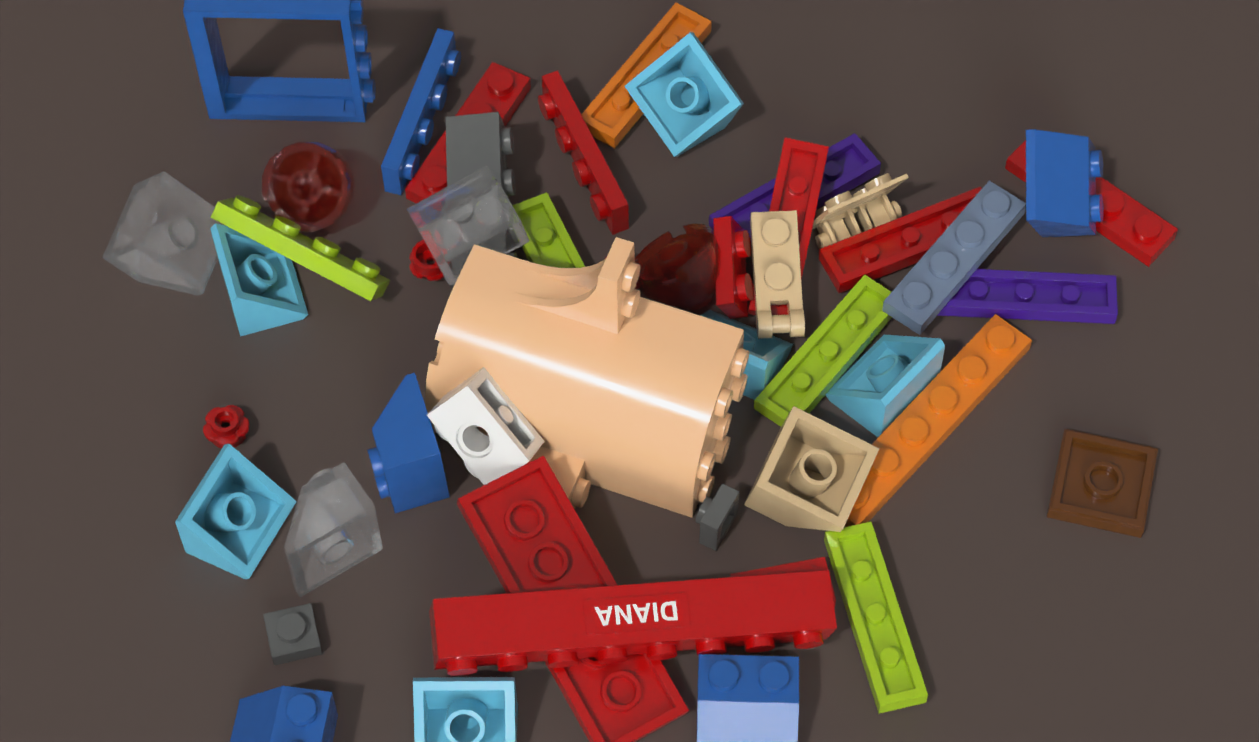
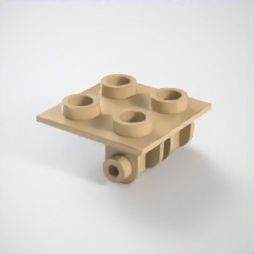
(851, 215)

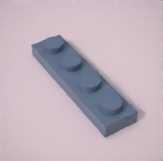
(954, 257)

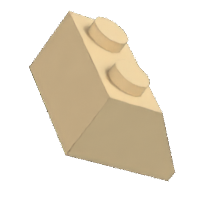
(811, 474)

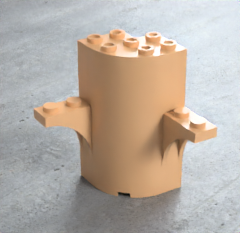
(605, 377)

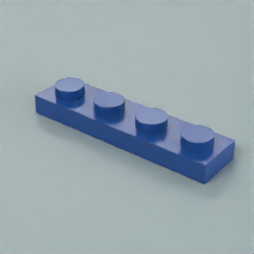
(417, 118)

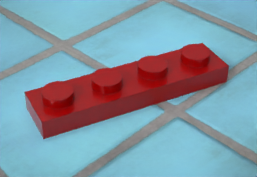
(497, 91)
(589, 164)
(797, 189)
(1124, 218)
(890, 244)

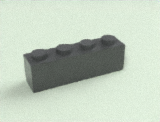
(479, 142)

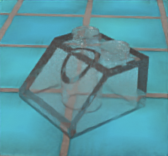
(465, 215)
(165, 236)
(330, 529)

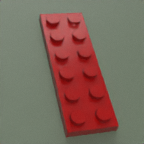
(542, 546)

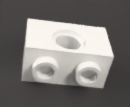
(484, 404)

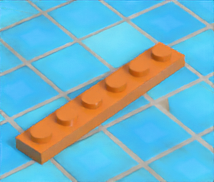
(938, 412)

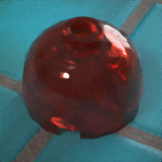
(308, 185)
(681, 268)

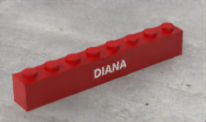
(631, 620)

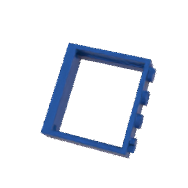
(281, 96)

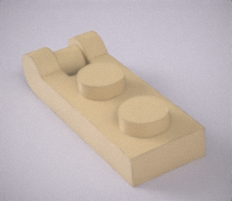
(777, 272)

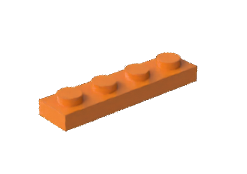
(614, 109)

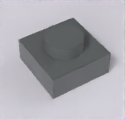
(717, 516)
(292, 634)

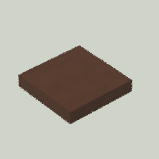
(1102, 483)

